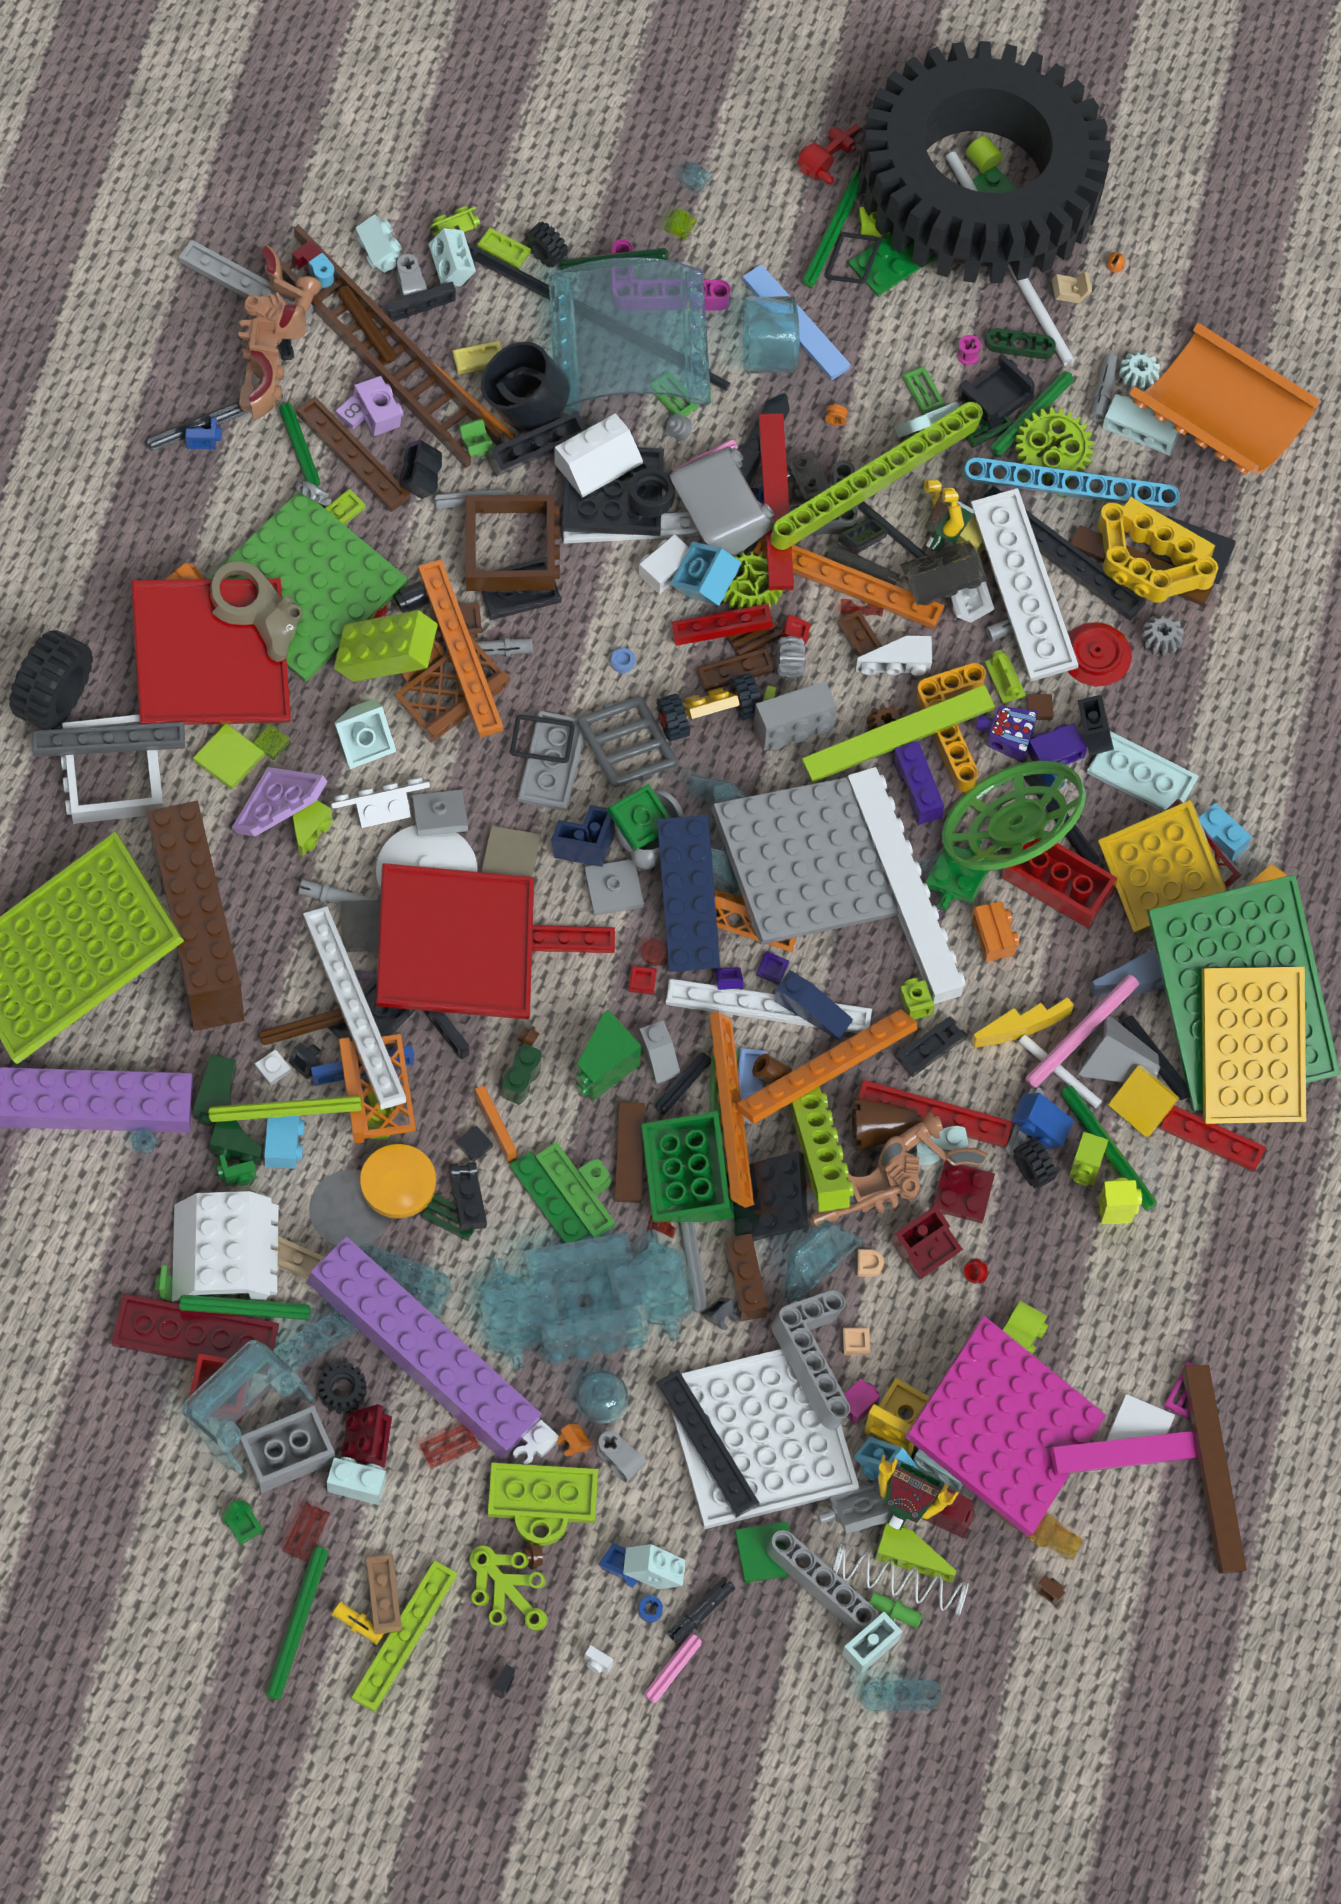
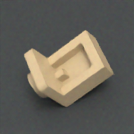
(1071, 288)

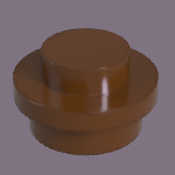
(528, 1036)
(534, 1554)

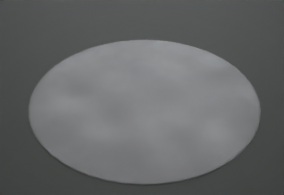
(341, 1211)

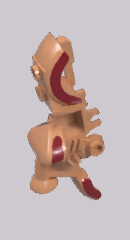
(274, 323)

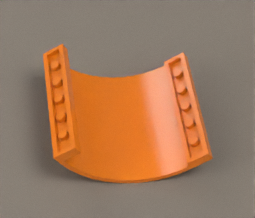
(1229, 402)

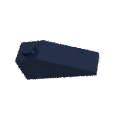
(811, 1005)

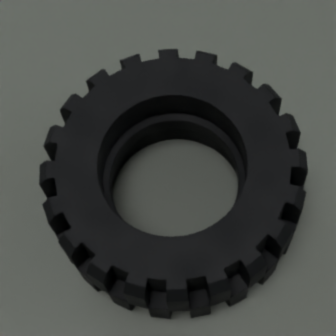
(51, 680)

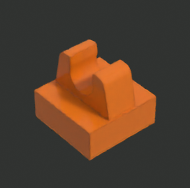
(576, 1438)

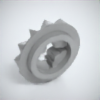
(313, 492)

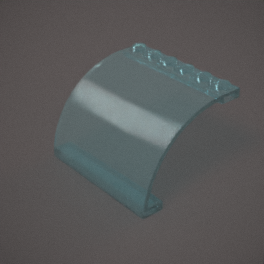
(630, 329)

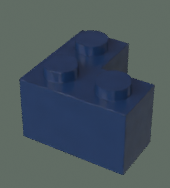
(587, 841)

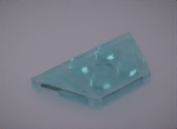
(817, 1258)

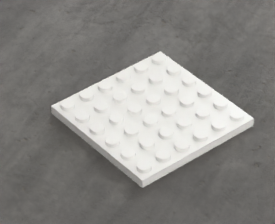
(769, 1435)

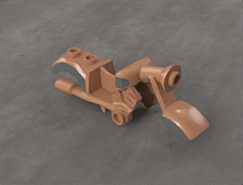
(896, 1171)

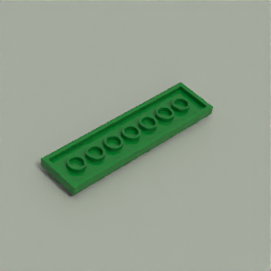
(894, 267)

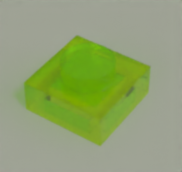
(272, 742)

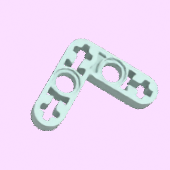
(924, 420)

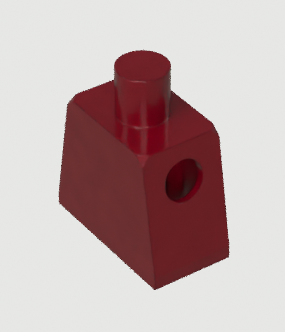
(955, 1517)

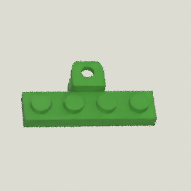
(580, 1187)

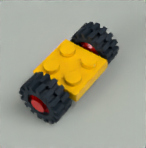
(674, 713)

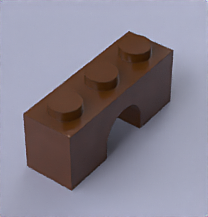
(747, 1277)

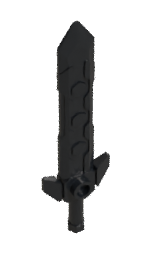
(751, 449)

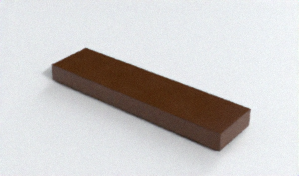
(629, 1152)

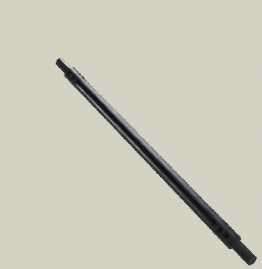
(542, 288)

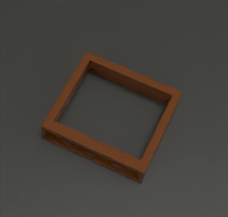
(511, 580)

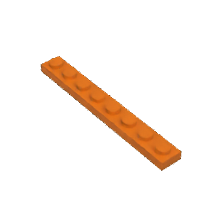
(859, 585)
(460, 648)
(827, 1066)
(731, 1119)

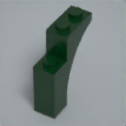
(227, 1135)

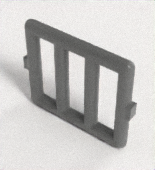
(648, 721)

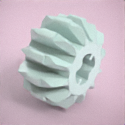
(1139, 370)

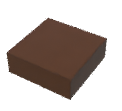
(1042, 704)

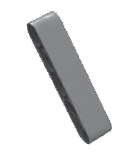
(807, 1579)

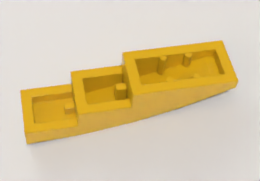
(1013, 1026)

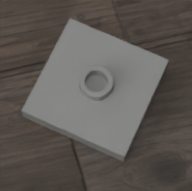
(440, 812)
(614, 887)

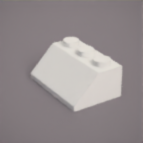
(598, 455)

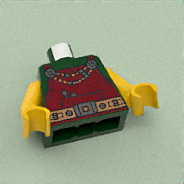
(948, 515)
(910, 1493)

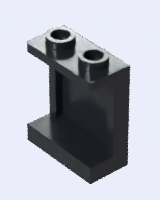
(998, 391)

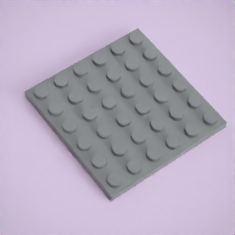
(804, 860)

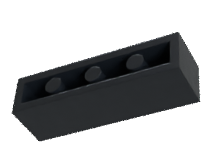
(534, 444)

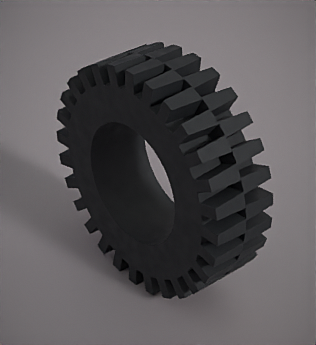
(996, 99)

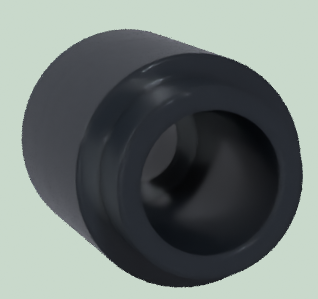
(412, 597)

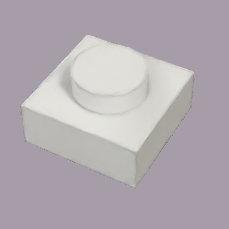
(273, 1067)
(598, 1661)

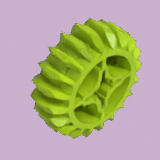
(757, 572)

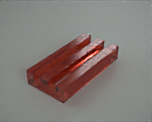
(452, 1455)
(315, 1512)

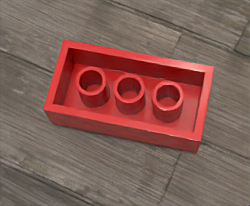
(1064, 882)

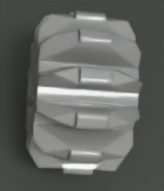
(1162, 634)
(790, 657)

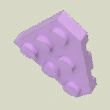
(276, 798)

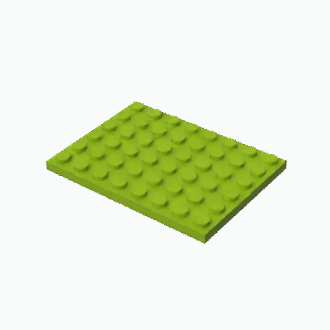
(77, 944)

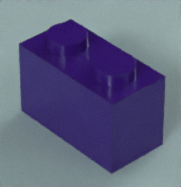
(1060, 745)

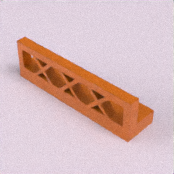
(736, 904)

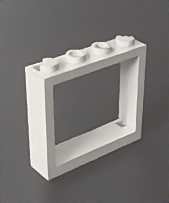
(116, 809)

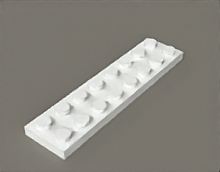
(1024, 585)

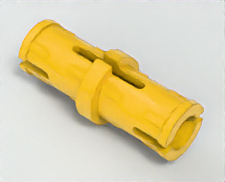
(343, 1612)

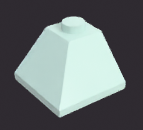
(364, 734)

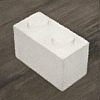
(663, 563)

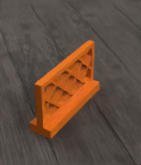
(354, 1087)

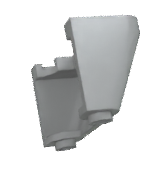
(722, 501)

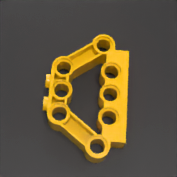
(1177, 539)

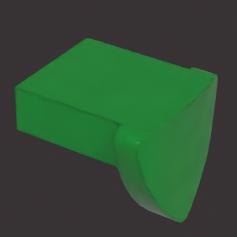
(241, 1521)

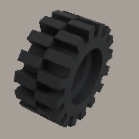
(546, 244)
(1034, 1163)
(337, 1373)

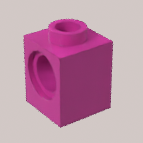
(861, 1399)

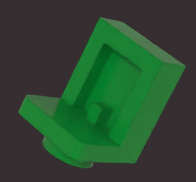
(239, 1174)

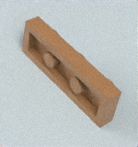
(384, 1594)

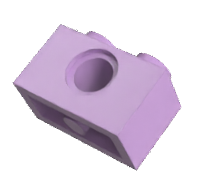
(378, 418)

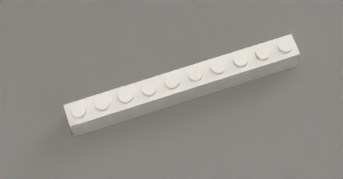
(911, 895)

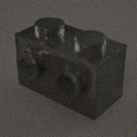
(806, 476)

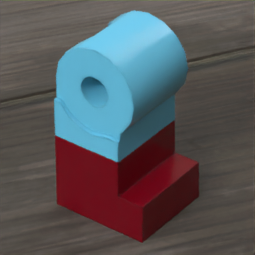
(314, 262)

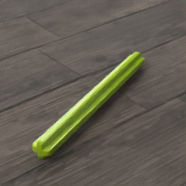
(285, 1108)

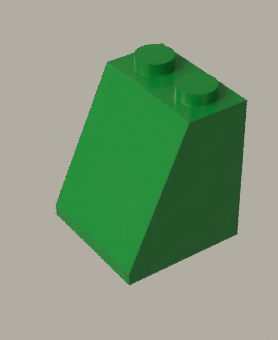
(607, 1057)

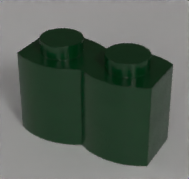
(522, 1073)

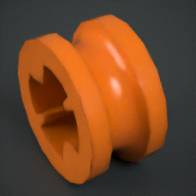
(836, 415)

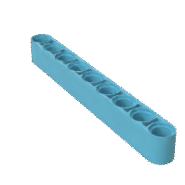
(1058, 486)

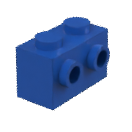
(1042, 1120)

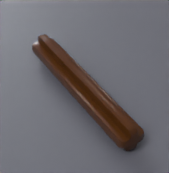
(367, 324)
(301, 1026)

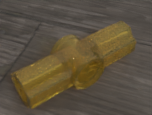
(1054, 1536)

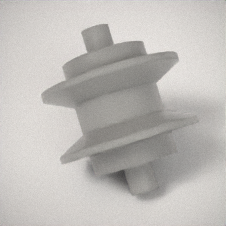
(679, 427)

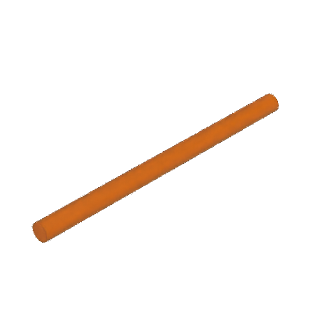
(501, 427)

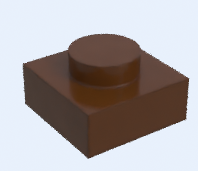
(1050, 1590)

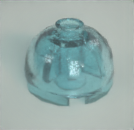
(602, 1397)

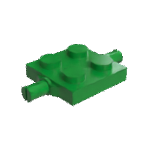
(954, 880)

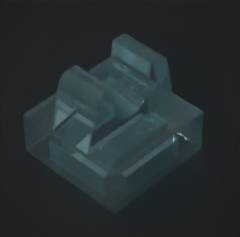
(695, 177)

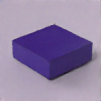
(772, 968)
(729, 978)

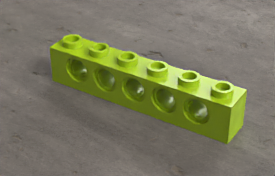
(821, 1153)

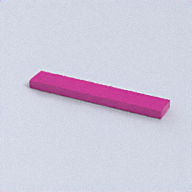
(1123, 1453)

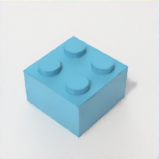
(705, 573)

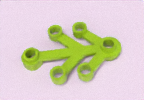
(505, 1585)

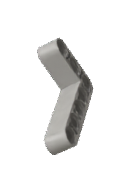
(810, 1354)

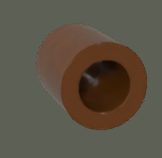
(769, 1069)

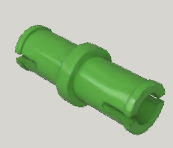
(896, 1610)

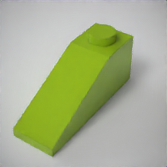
(910, 1550)

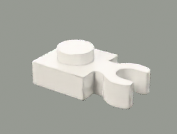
(538, 1441)

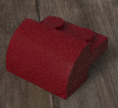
(926, 1242)

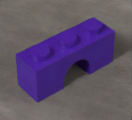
(924, 795)

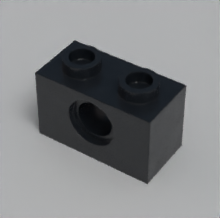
(1095, 725)

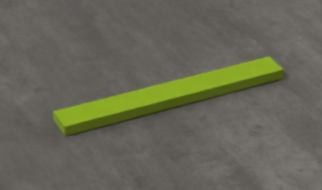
(898, 733)

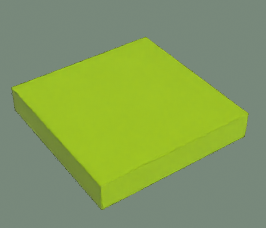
(228, 756)

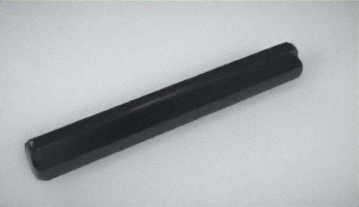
(1166, 1070)

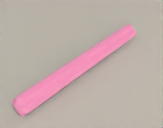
(1082, 1031)

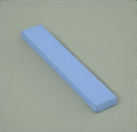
(810, 336)

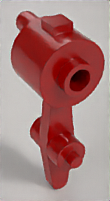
(817, 161)

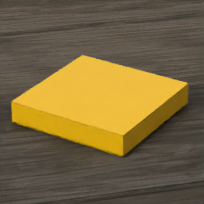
(1143, 1101)

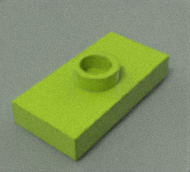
(504, 248)

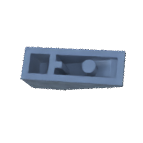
(1143, 968)

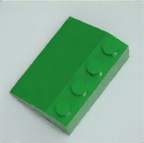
(687, 1169)

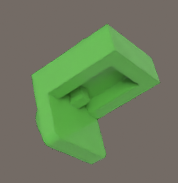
(475, 438)

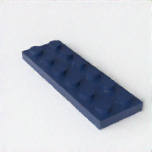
(689, 893)

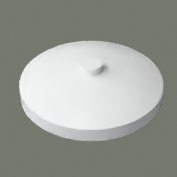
(431, 851)

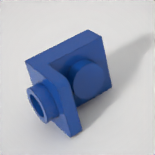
(204, 438)
(614, 1563)

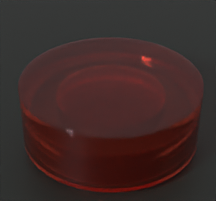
(654, 952)

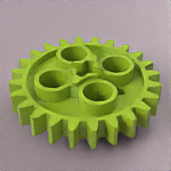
(1041, 429)

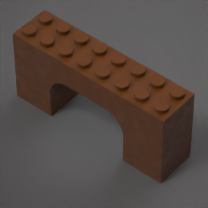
(198, 914)

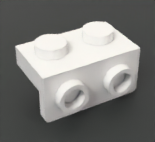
(972, 603)

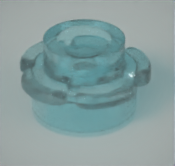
(139, 1136)

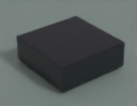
(474, 1143)
(504, 1681)

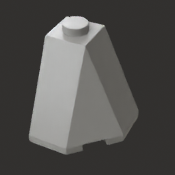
(1116, 1054)

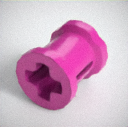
(966, 348)

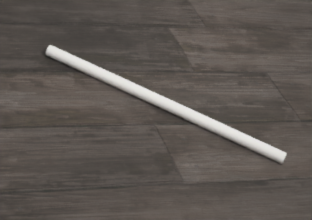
(1024, 284)

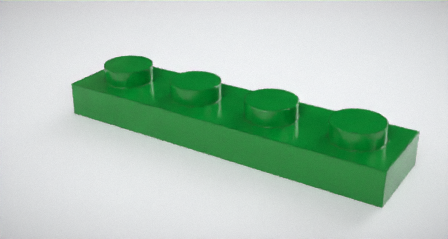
(548, 1199)

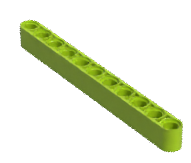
(870, 483)

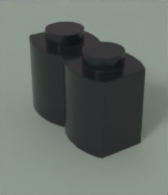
(420, 469)

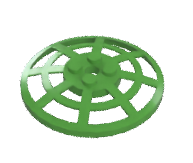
(1017, 821)

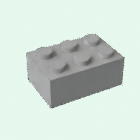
(795, 716)
(287, 1449)

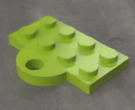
(542, 1497)

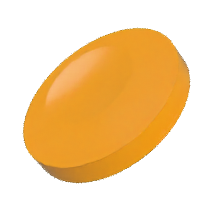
(398, 1181)

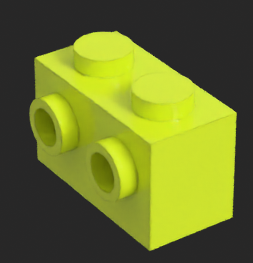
(1119, 1201)

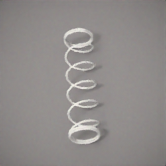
(841, 1552)

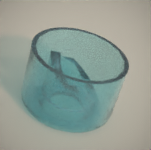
(770, 334)

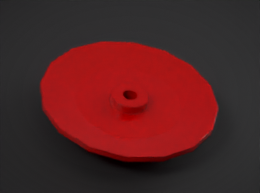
(1101, 654)

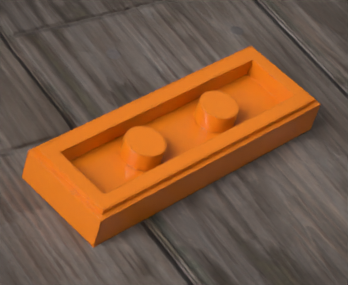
(496, 1124)

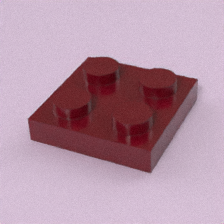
(964, 1192)

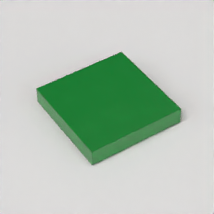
(638, 816)
(752, 1551)

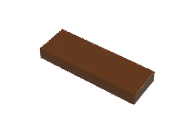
(719, 673)

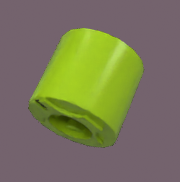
(984, 154)

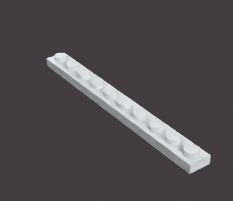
(354, 1008)

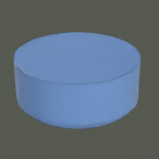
(622, 660)

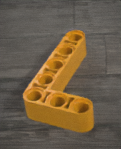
(955, 745)

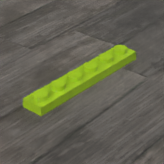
(401, 1643)

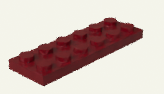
(170, 1332)

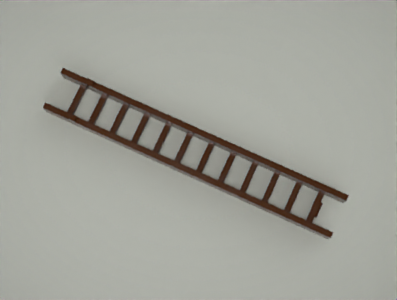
(404, 344)

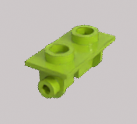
(463, 219)
(1004, 677)

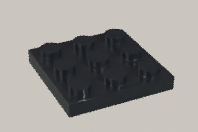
(777, 1198)

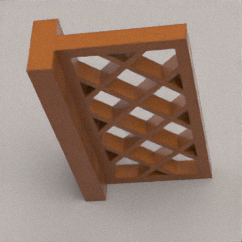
(456, 713)

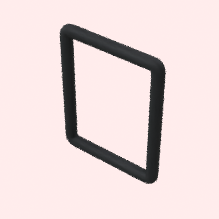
(869, 265)
(543, 720)

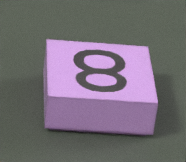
(351, 412)

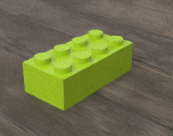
(385, 646)

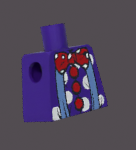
(1009, 730)

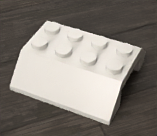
(225, 1245)

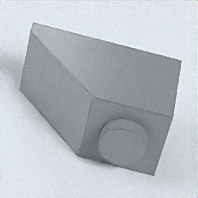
(659, 1052)

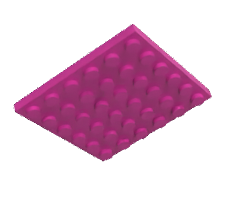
(998, 1421)

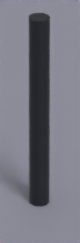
(893, 532)

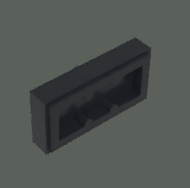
(863, 535)

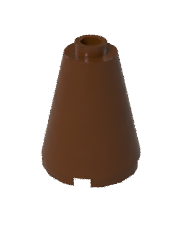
(878, 1122)

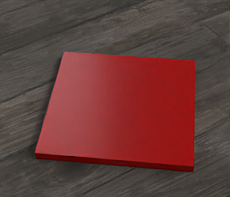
(198, 665)
(455, 941)

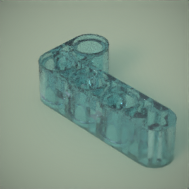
(405, 1269)
(315, 1335)

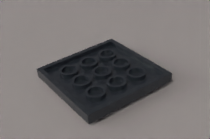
(608, 507)

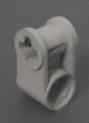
(409, 276)
(622, 1459)

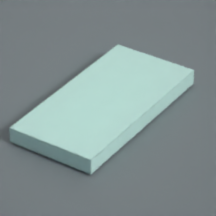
(1142, 774)

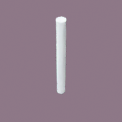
(1061, 1072)

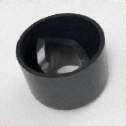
(513, 374)

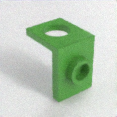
(164, 1284)

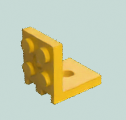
(884, 1419)

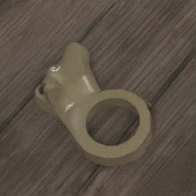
(273, 616)

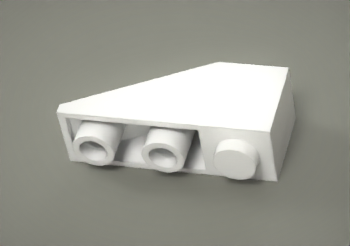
(904, 655)

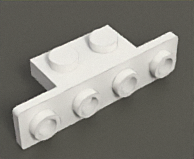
(381, 805)

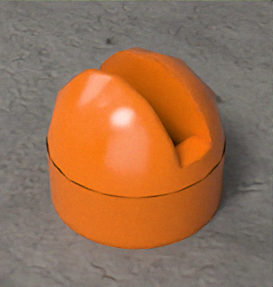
(1119, 265)

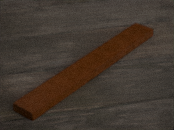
(1214, 1469)

